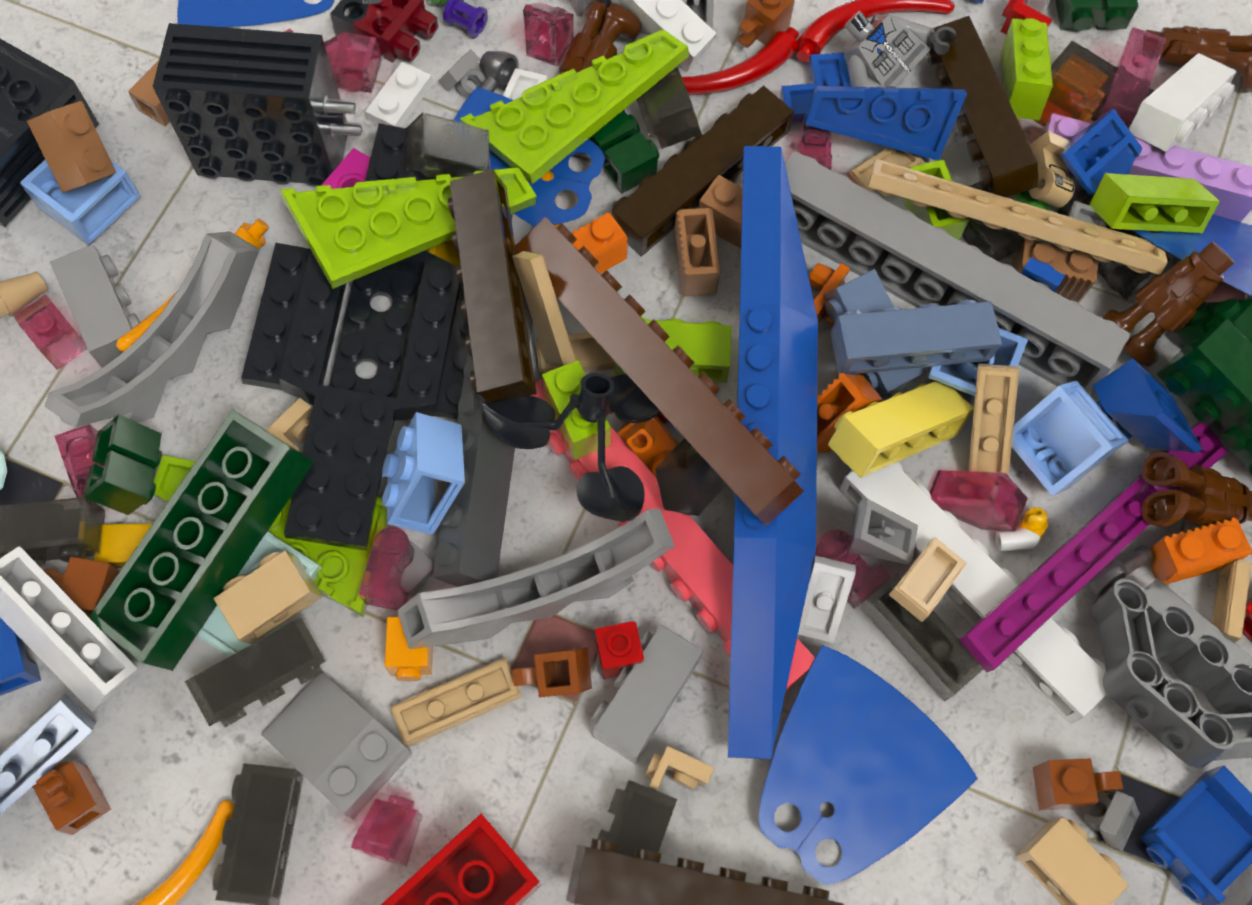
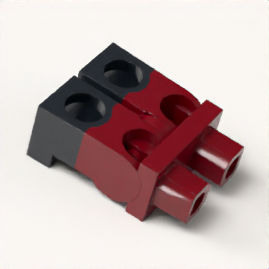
(390, 22)

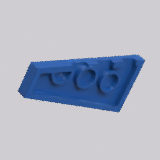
(891, 117)

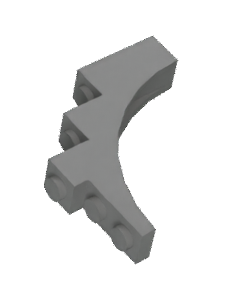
(172, 343)
(539, 591)

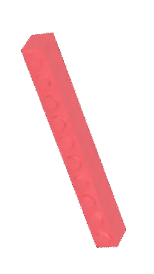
(695, 563)

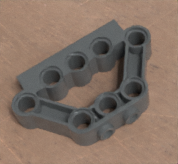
(1157, 622)

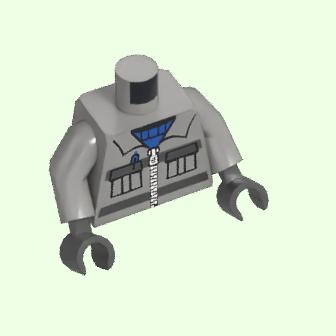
(889, 49)

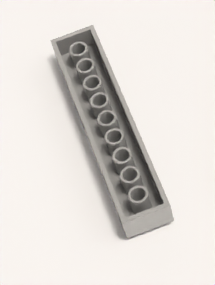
(931, 266)

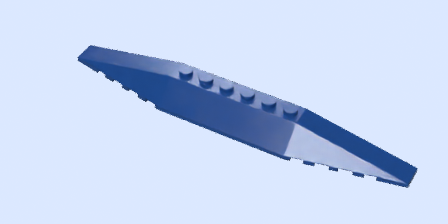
(781, 400)

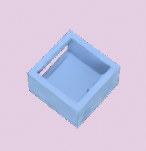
(85, 209)
(1065, 437)
(424, 452)

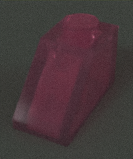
(547, 32)
(50, 332)
(980, 498)
(389, 830)

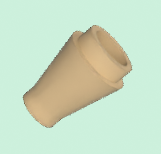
(19, 292)

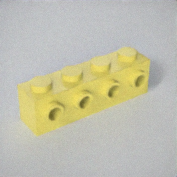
(899, 427)

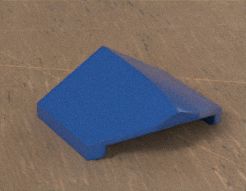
(1101, 149)

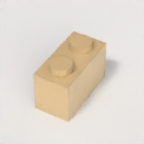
(267, 596)
(1071, 866)

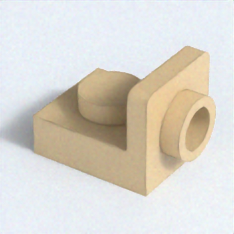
(293, 424)
(686, 769)

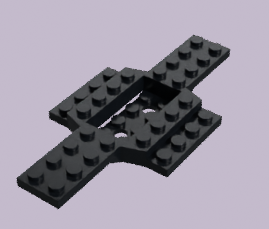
(354, 414)

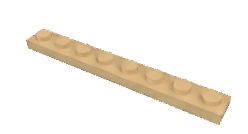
(1023, 218)

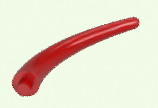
(833, 21)
(760, 65)

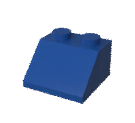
(1145, 409)

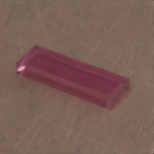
(1134, 74)

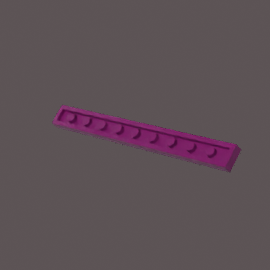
(1074, 564)

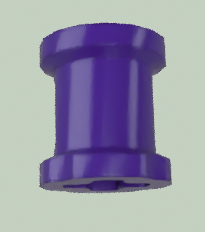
(476, 18)

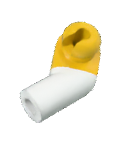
(1027, 534)

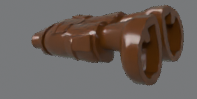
(609, 25)
(1217, 44)
(1171, 299)
(1203, 494)

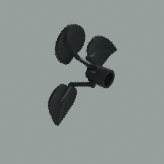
(527, 424)

